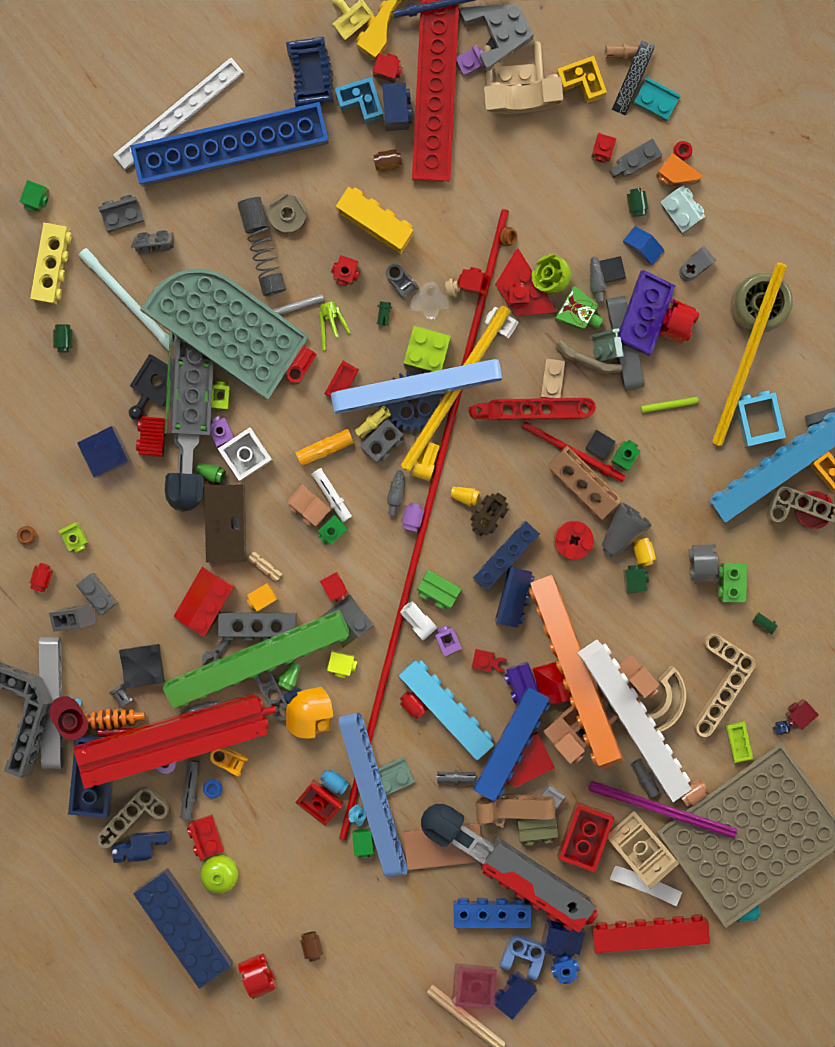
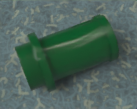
(384, 313)
(765, 623)

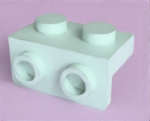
(683, 208)

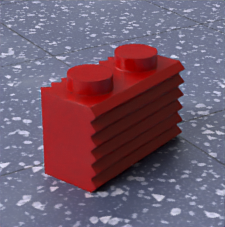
(151, 436)

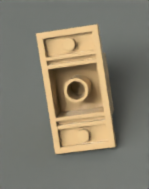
(642, 850)

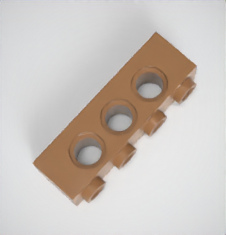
(583, 472)

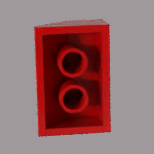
(203, 601)

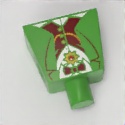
(578, 311)

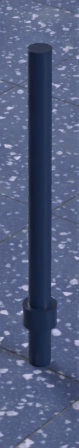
(412, 10)

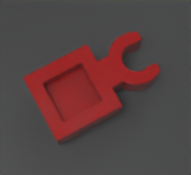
(485, 660)

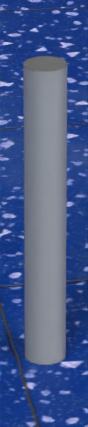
(299, 305)

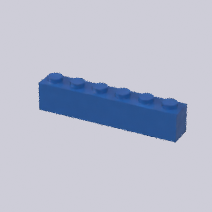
(511, 743)

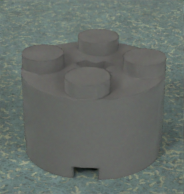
(704, 563)

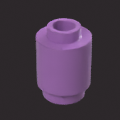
(412, 517)

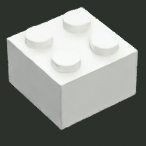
(245, 454)

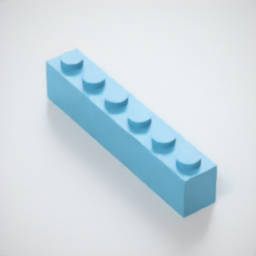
(446, 709)

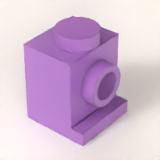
(226, 436)
(453, 645)

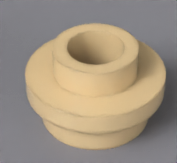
(452, 287)

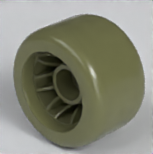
(754, 288)

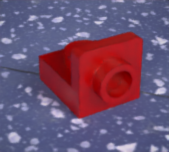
(603, 148)

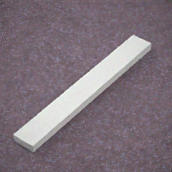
(183, 109)

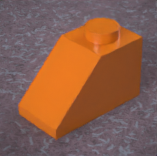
(677, 172)

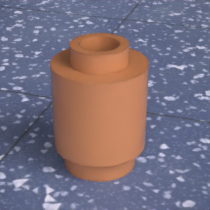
(696, 794)

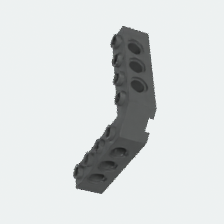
(33, 720)

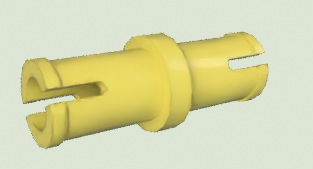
(372, 422)

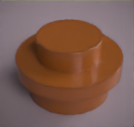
(508, 236)
(26, 535)

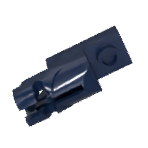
(141, 846)

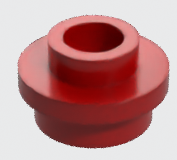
(687, 146)

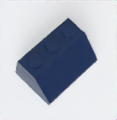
(514, 597)

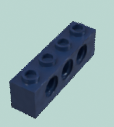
(506, 555)

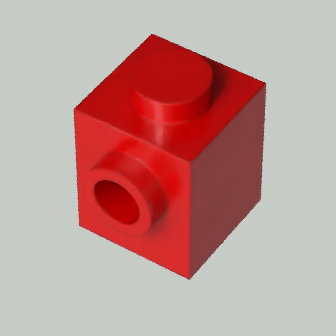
(387, 67)
(474, 281)

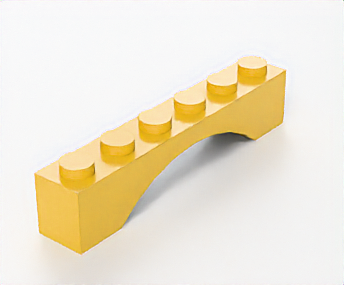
(374, 38)

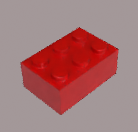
(585, 836)

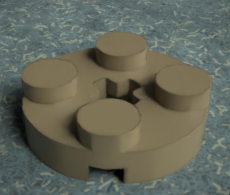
(276, 211)

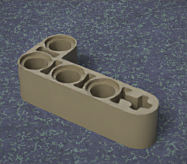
(792, 502)
(128, 818)

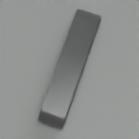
(631, 369)

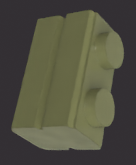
(536, 830)

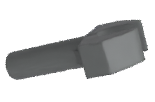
(217, 652)

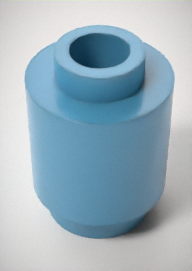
(334, 782)

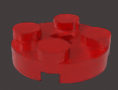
(808, 520)

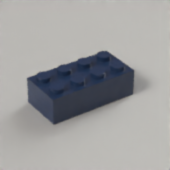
(90, 801)

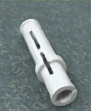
(331, 494)

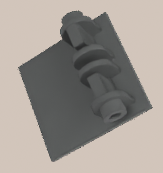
(144, 240)

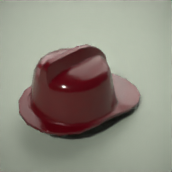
(68, 718)

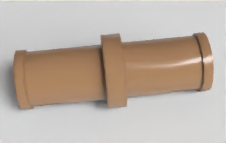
(620, 51)

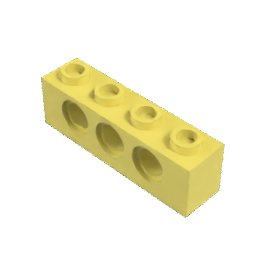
(50, 234)

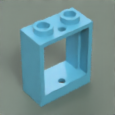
(765, 395)

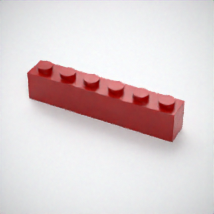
(650, 934)

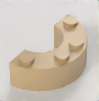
(524, 99)
(673, 700)

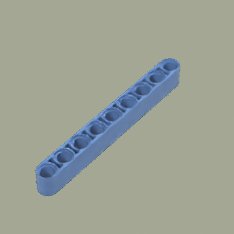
(373, 795)

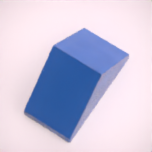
(644, 244)

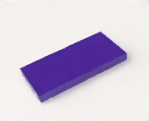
(646, 312)

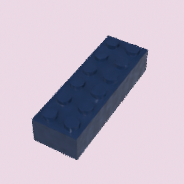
(183, 928)

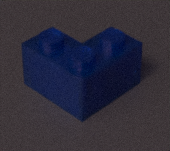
(559, 940)

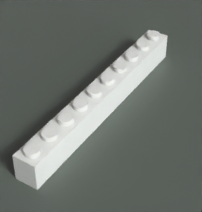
(634, 719)

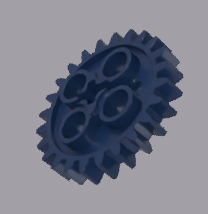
(395, 409)

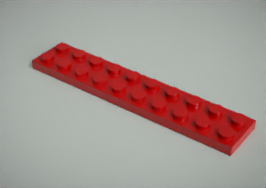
(435, 94)

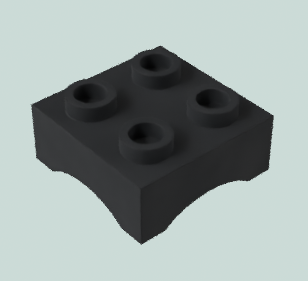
(142, 666)

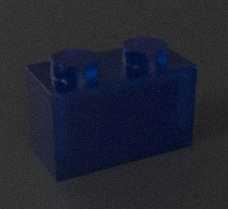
(514, 994)

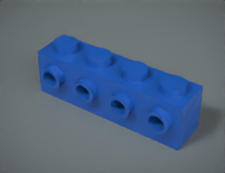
(492, 913)

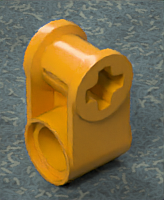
(229, 760)

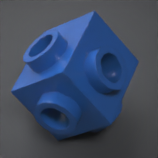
(565, 962)

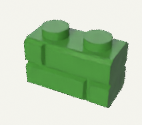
(439, 589)

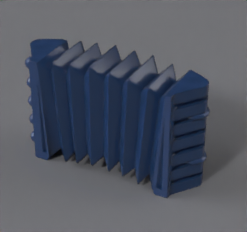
(311, 71)

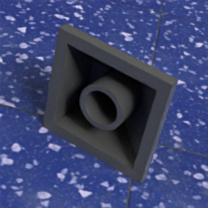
(355, 618)

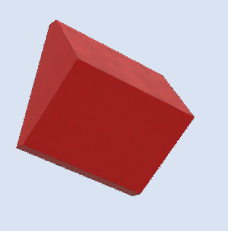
(319, 802)

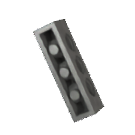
(227, 619)

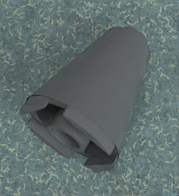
(624, 529)

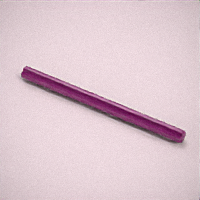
(662, 809)

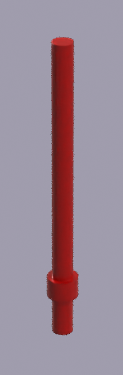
(607, 469)

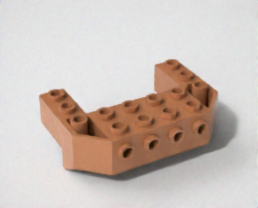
(566, 729)

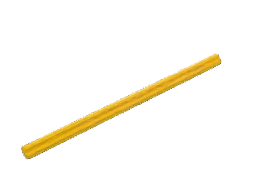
(749, 353)
(450, 396)

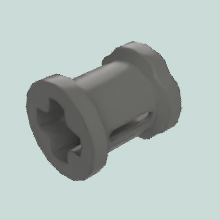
(121, 696)

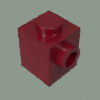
(801, 714)

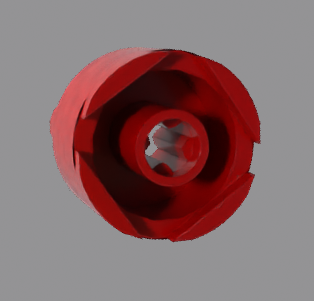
(679, 321)
(570, 550)
(256, 976)

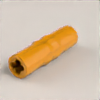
(324, 447)

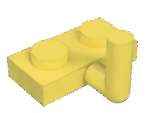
(352, 18)

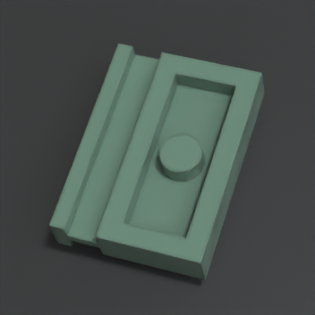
(607, 345)
(395, 775)

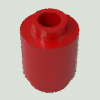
(41, 577)
(412, 704)

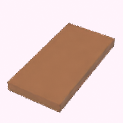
(425, 853)

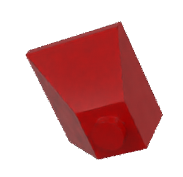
(550, 683)

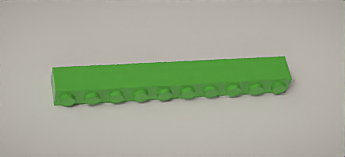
(256, 659)

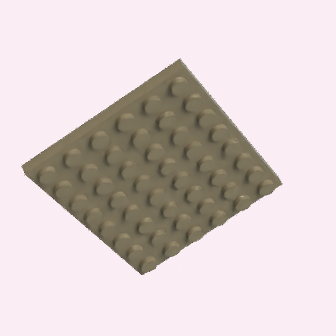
(779, 835)

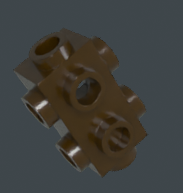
(485, 520)

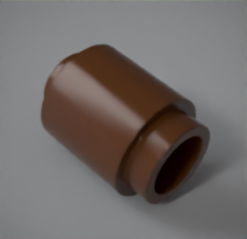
(387, 160)
(311, 946)

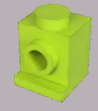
(220, 403)
(74, 529)

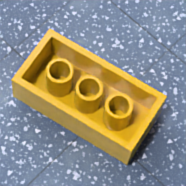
(375, 220)

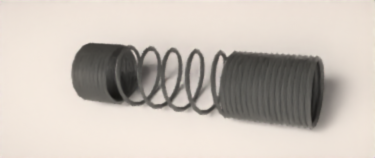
(255, 221)

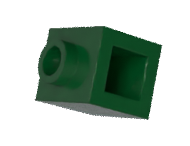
(635, 579)

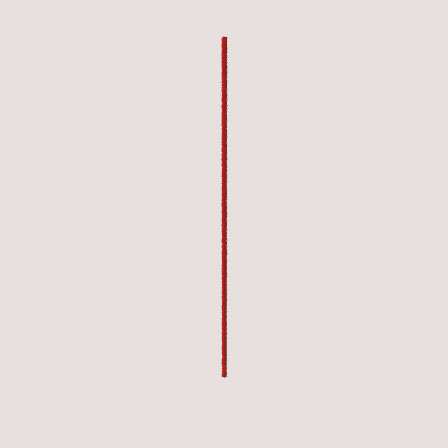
(427, 511)

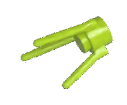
(329, 312)

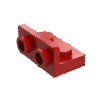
(205, 837)

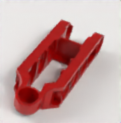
(559, 409)

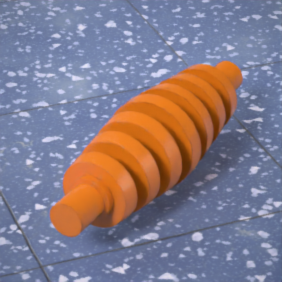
(116, 718)

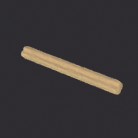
(465, 1017)

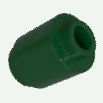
(637, 202)
(62, 338)

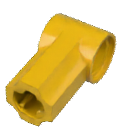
(425, 464)

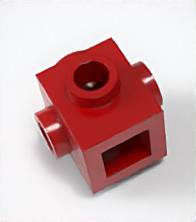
(345, 263)

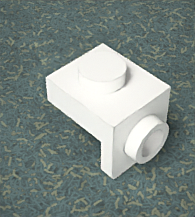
(507, 327)

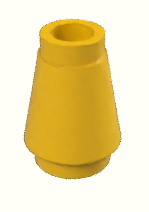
(465, 495)

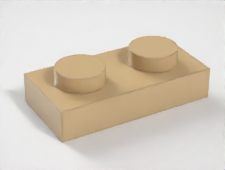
(552, 378)

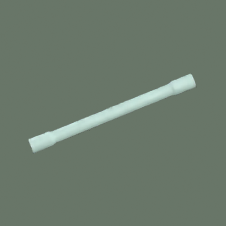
(93, 263)

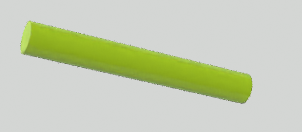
(669, 404)

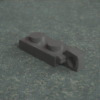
(636, 159)

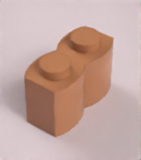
(308, 505)

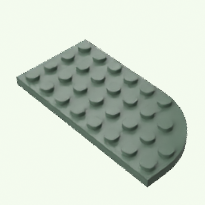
(227, 326)

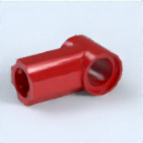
(301, 363)

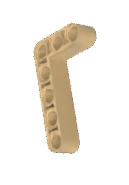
(725, 684)

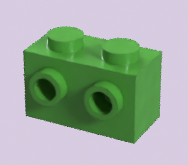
(732, 582)

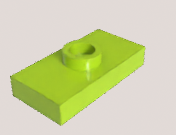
(739, 742)

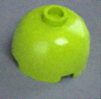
(551, 274)
(219, 874)

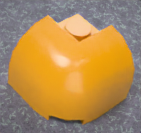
(309, 713)

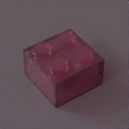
(474, 986)

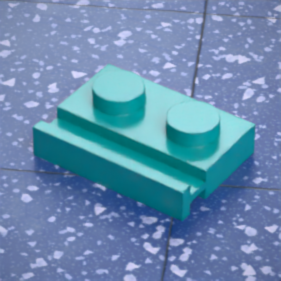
(656, 99)

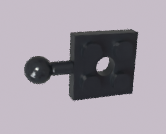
(143, 384)

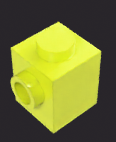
(341, 664)

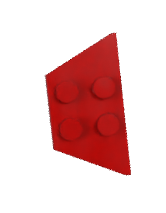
(519, 272)

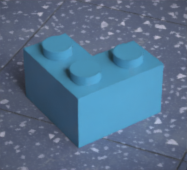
(360, 94)

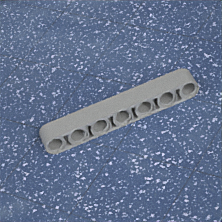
(51, 672)

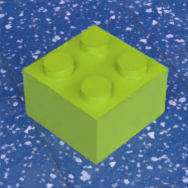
(426, 349)

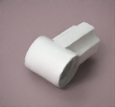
(421, 624)

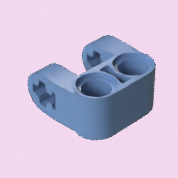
(523, 952)

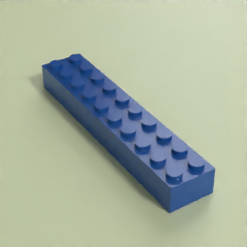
(229, 144)

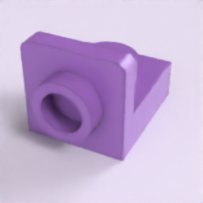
(470, 61)

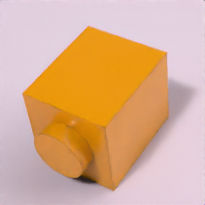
(261, 597)

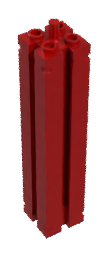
(171, 740)

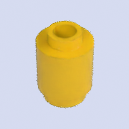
(644, 552)

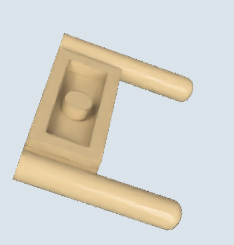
(518, 73)

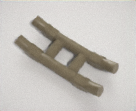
(572, 355)

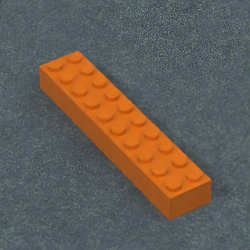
(578, 678)

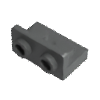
(121, 213)

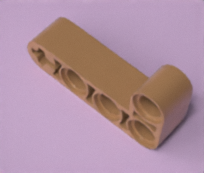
(515, 807)

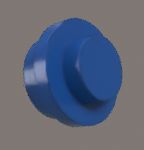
(212, 788)

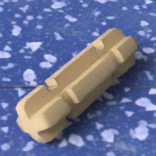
(264, 566)

